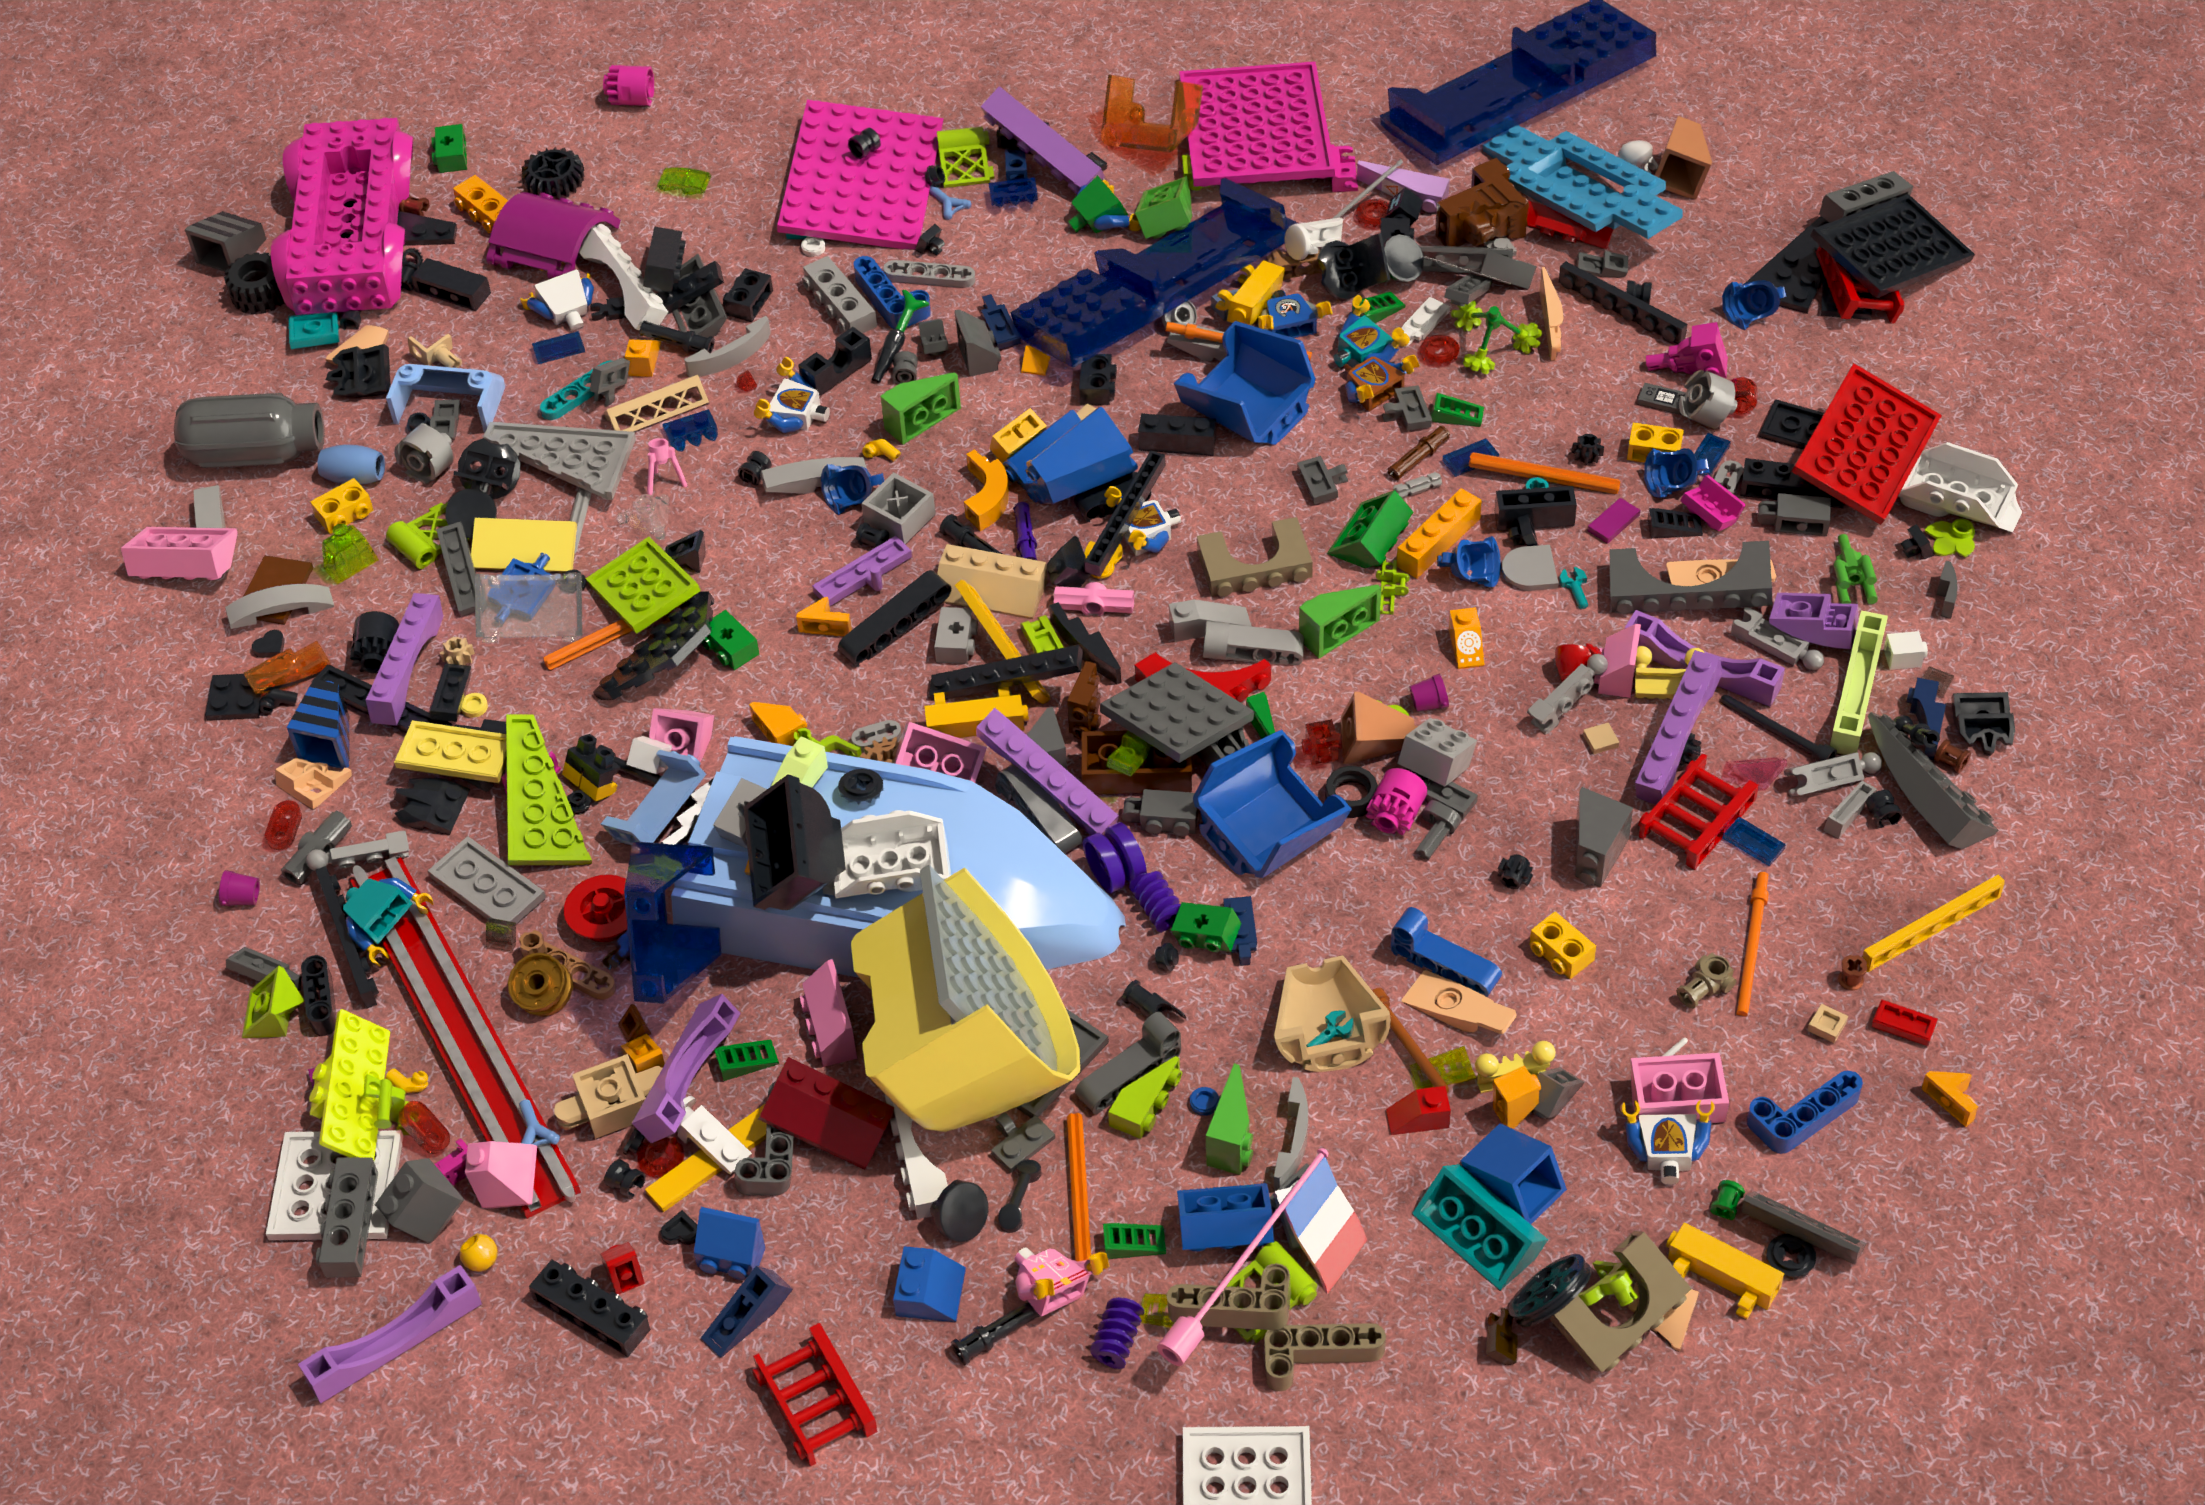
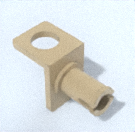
(437, 352)

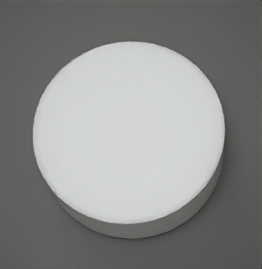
(813, 246)

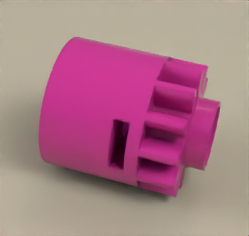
(629, 85)
(1396, 801)

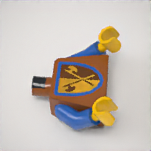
(1375, 380)

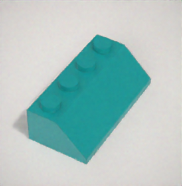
(1479, 1225)

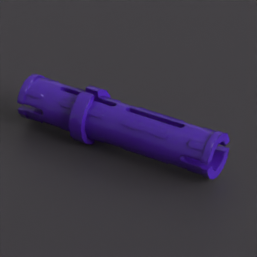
(1026, 542)

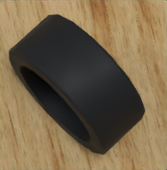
(1355, 775)

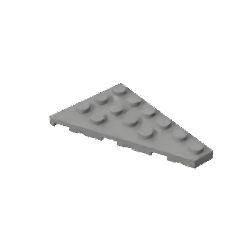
(578, 455)

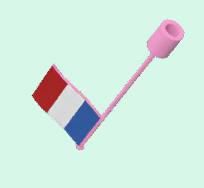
(1323, 1228)

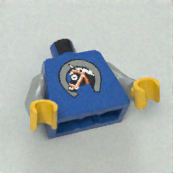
(1292, 315)

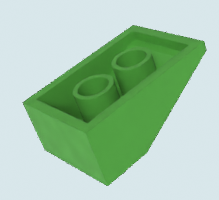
(1165, 208)
(919, 405)
(1338, 617)
(1228, 1134)

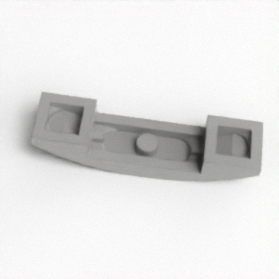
(705, 364)
(278, 599)
(1288, 1163)

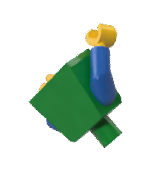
(1100, 209)

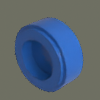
(1204, 1101)

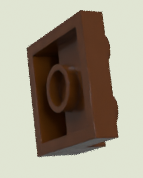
(1084, 702)

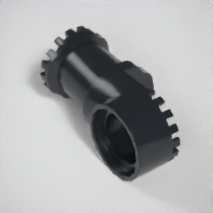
(409, 268)

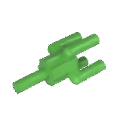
(1853, 569)

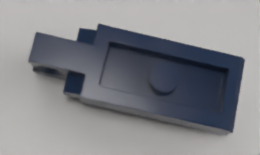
(999, 321)
(1246, 938)

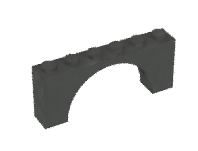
(1742, 586)

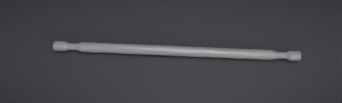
(1367, 190)

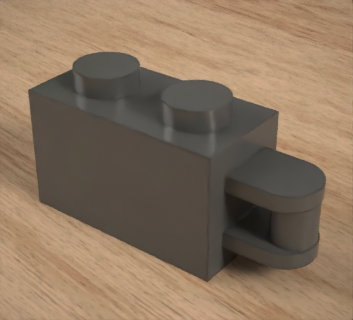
(1796, 514)
(1162, 812)

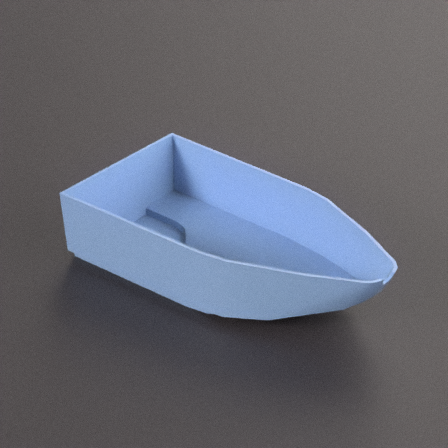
(1016, 864)

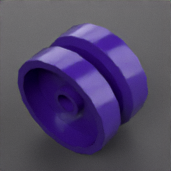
(1114, 857)

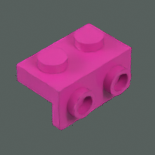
(1713, 504)

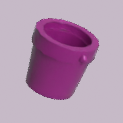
(1429, 694)
(238, 889)

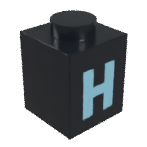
(1404, 205)

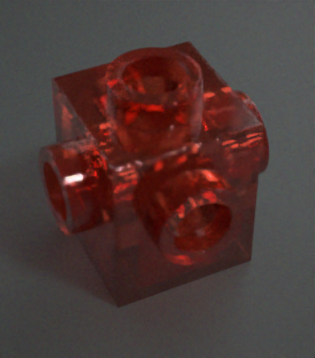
(1321, 742)

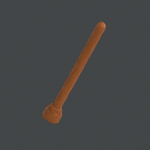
(1410, 1045)

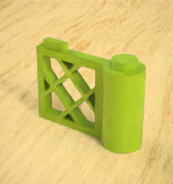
(962, 144)
(415, 543)
(1302, 1285)

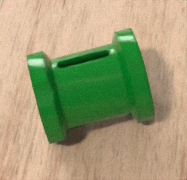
(1727, 1199)

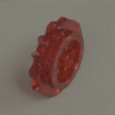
(1365, 212)
(1437, 342)
(658, 1168)

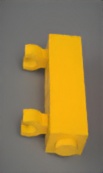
(1254, 293)
(963, 717)
(1725, 1266)

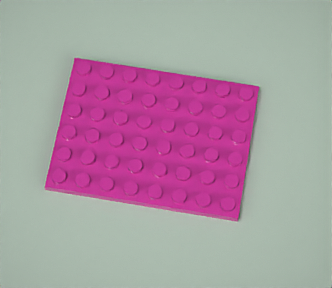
(1259, 125)
(863, 199)

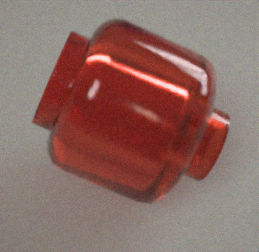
(1745, 394)

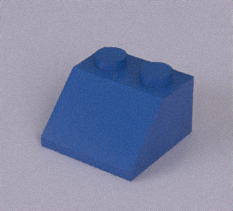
(728, 1243)
(928, 1285)

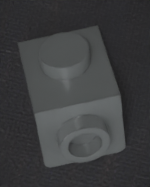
(933, 337)

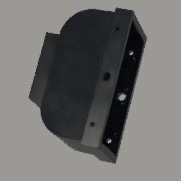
(791, 844)

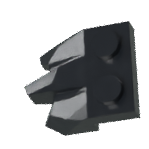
(361, 372)
(1984, 718)
(431, 803)

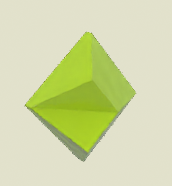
(271, 1006)

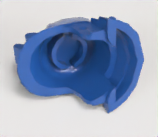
(1750, 301)
(1665, 468)
(847, 485)
(1479, 557)

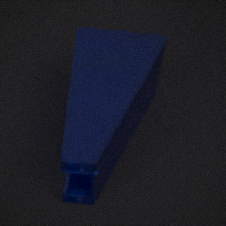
(662, 953)

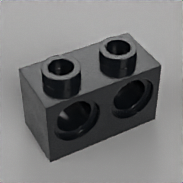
(748, 295)
(1096, 380)

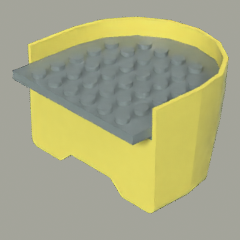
(960, 1008)

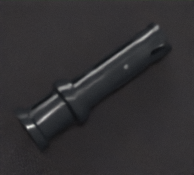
(687, 340)
(964, 535)
(983, 1337)

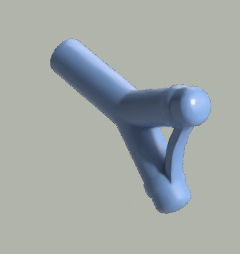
(948, 202)
(534, 1128)

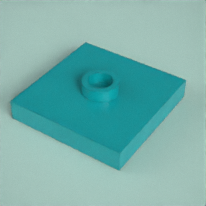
(313, 329)

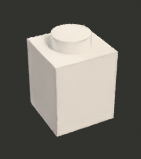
(1905, 650)
(644, 756)

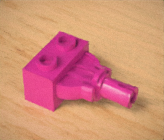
(1699, 352)

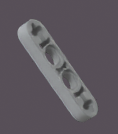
(930, 271)

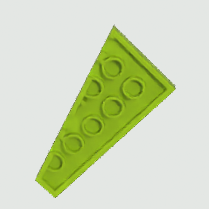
(538, 811)

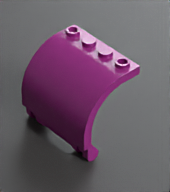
(543, 232)

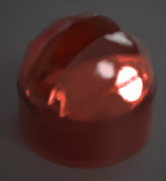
(746, 381)

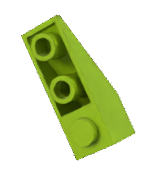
(1139, 1101)

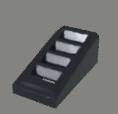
(1659, 524)

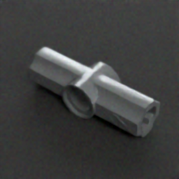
(323, 839)

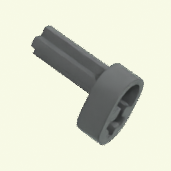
(1444, 821)

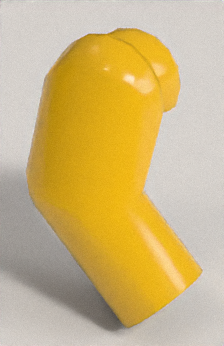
(880, 447)
(416, 1083)

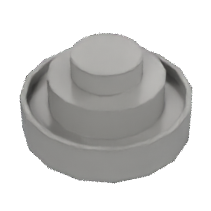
(1182, 314)

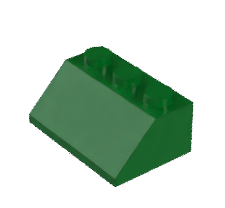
(1372, 530)

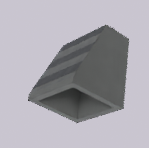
(223, 239)

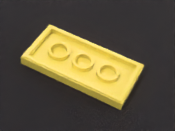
(501, 540)
(453, 751)

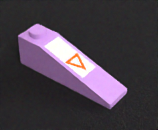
(1426, 187)

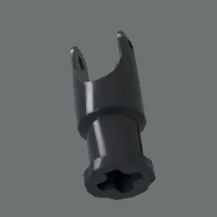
(1147, 1002)

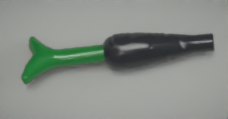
(895, 338)

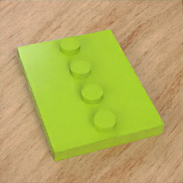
(643, 584)

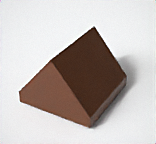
(633, 1024)

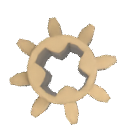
(457, 651)

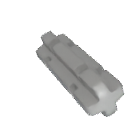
(1418, 485)

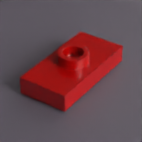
(1904, 1022)

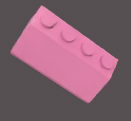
(180, 552)

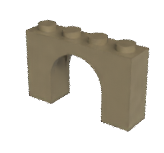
(1228, 575)
(1659, 1291)

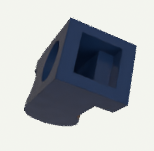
(1015, 164)

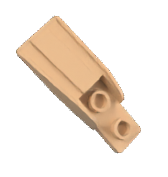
(1552, 313)
(1701, 571)
(1457, 1004)

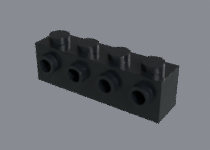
(664, 259)
(1768, 478)
(590, 1307)

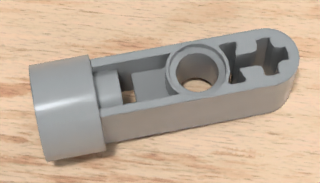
(1252, 644)

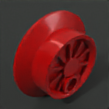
(597, 908)

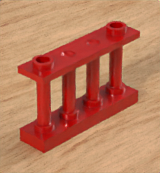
(1845, 294)
(1710, 832)
(831, 1370)

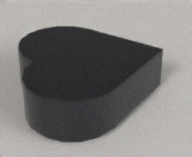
(269, 645)
(679, 1229)

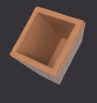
(1685, 159)

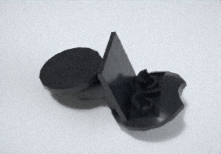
(1368, 263)
(483, 483)

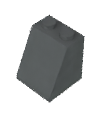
(1600, 835)

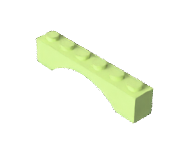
(1858, 682)

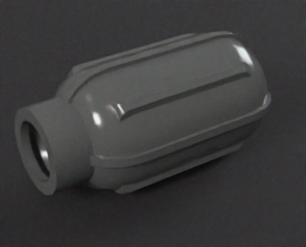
(247, 430)

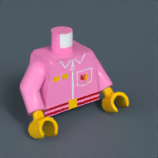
(1052, 1279)

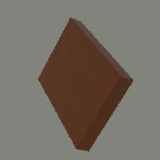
(278, 572)

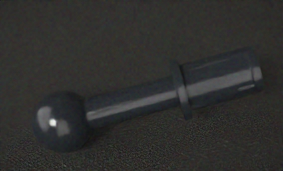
(1919, 733)

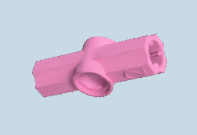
(1094, 599)

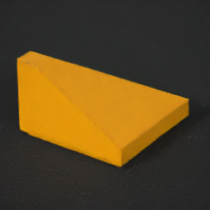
(1035, 361)

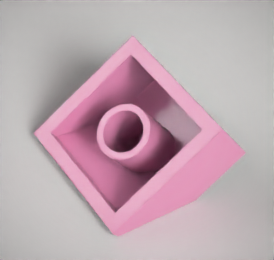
(1621, 657)

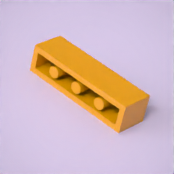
(1438, 533)

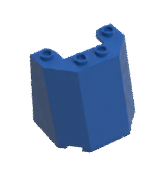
(1256, 387)
(1071, 457)
(1261, 810)

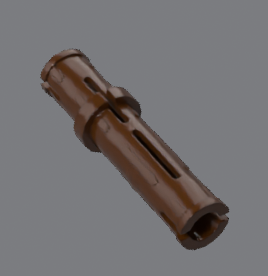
(1425, 447)

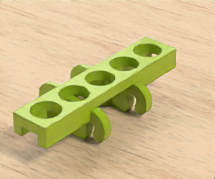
(1391, 591)

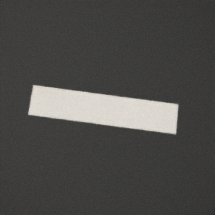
(1467, 270)

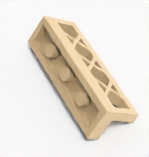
(656, 396)

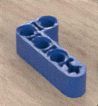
(884, 294)
(1422, 948)
(1809, 1108)

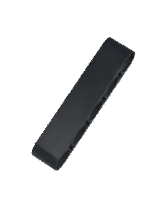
(894, 618)

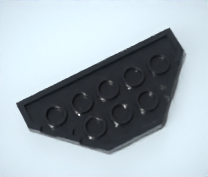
(663, 648)

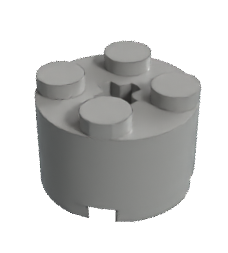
(1708, 399)
(423, 447)

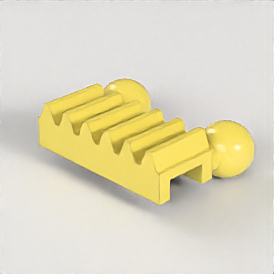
(1657, 681)
(1489, 1068)

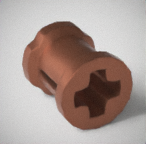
(414, 205)
(1943, 755)
(1849, 968)

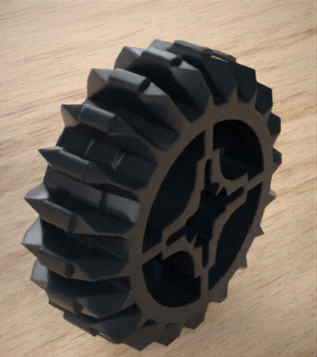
(553, 172)

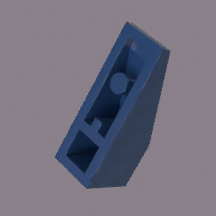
(746, 1310)

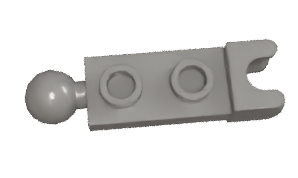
(1771, 639)
(1566, 694)
(1833, 772)
(393, 845)

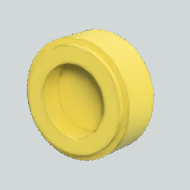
(474, 705)

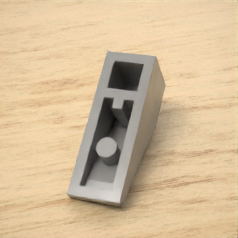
(1190, 617)

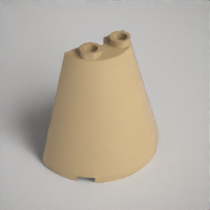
(1312, 995)

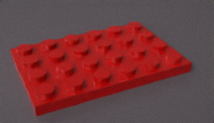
(1866, 443)

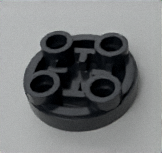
(960, 1211)

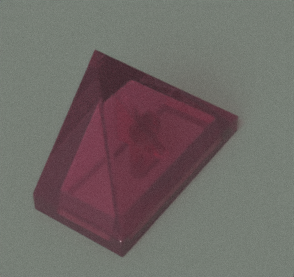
(1761, 770)

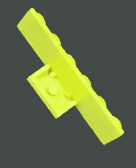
(339, 1086)

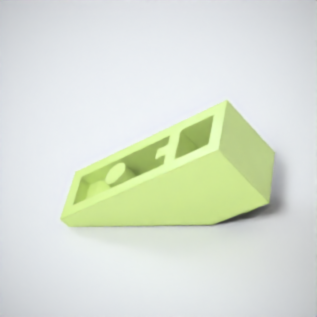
(804, 760)

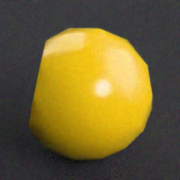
(478, 1252)

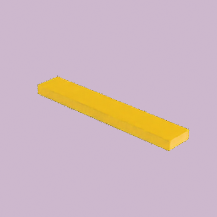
(997, 634)
(1933, 923)
(700, 1167)

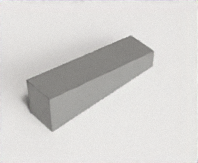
(1848, 809)

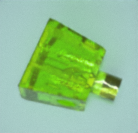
(346, 553)

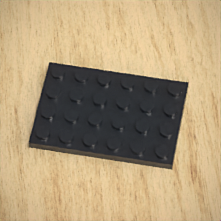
(1892, 245)

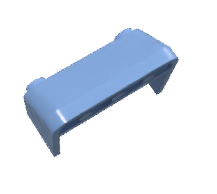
(449, 380)

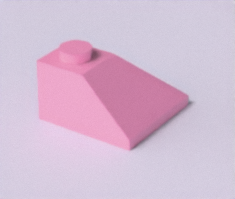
(683, 729)
(501, 1173)

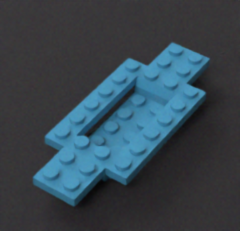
(1541, 173)

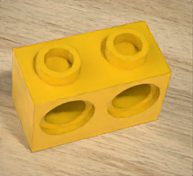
(1016, 435)
(1649, 437)
(342, 505)
(1558, 940)

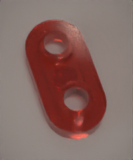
(281, 826)
(424, 1127)

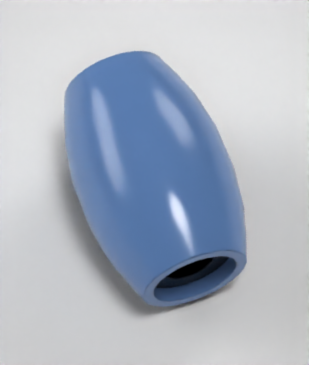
(347, 462)

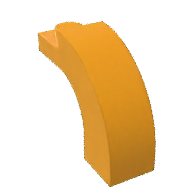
(993, 499)

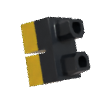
(591, 768)

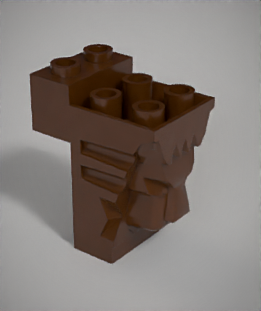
(1484, 210)

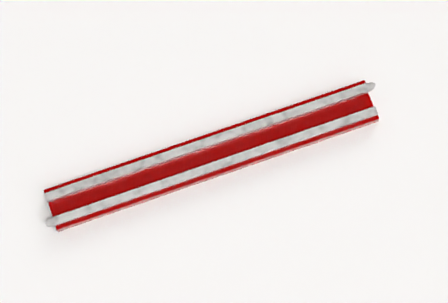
(467, 1039)

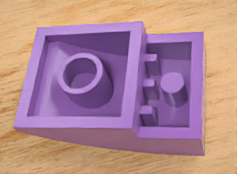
(1815, 619)

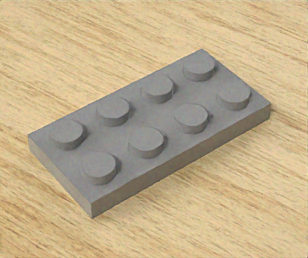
(486, 882)

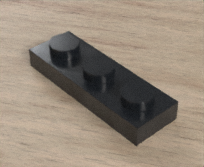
(692, 286)
(450, 692)

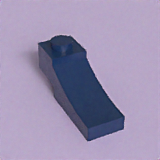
(1926, 709)

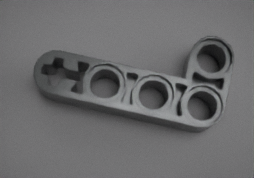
(1038, 807)
(1158, 1044)
(764, 1168)

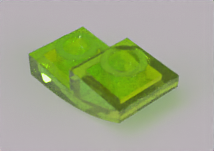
(687, 179)
(1130, 754)

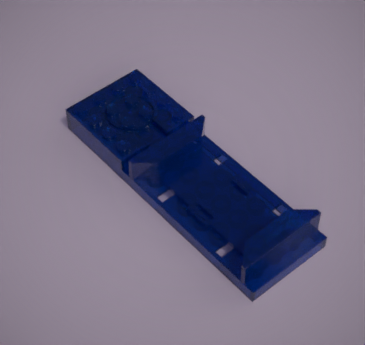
(1551, 60)
(1135, 289)

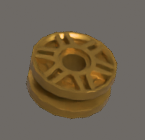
(526, 977)

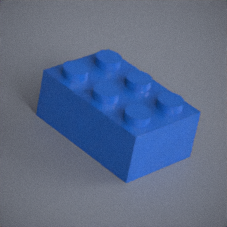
(1224, 1216)

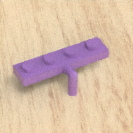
(863, 571)

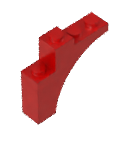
(1234, 683)

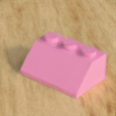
(939, 752)
(828, 1016)
(1677, 1083)

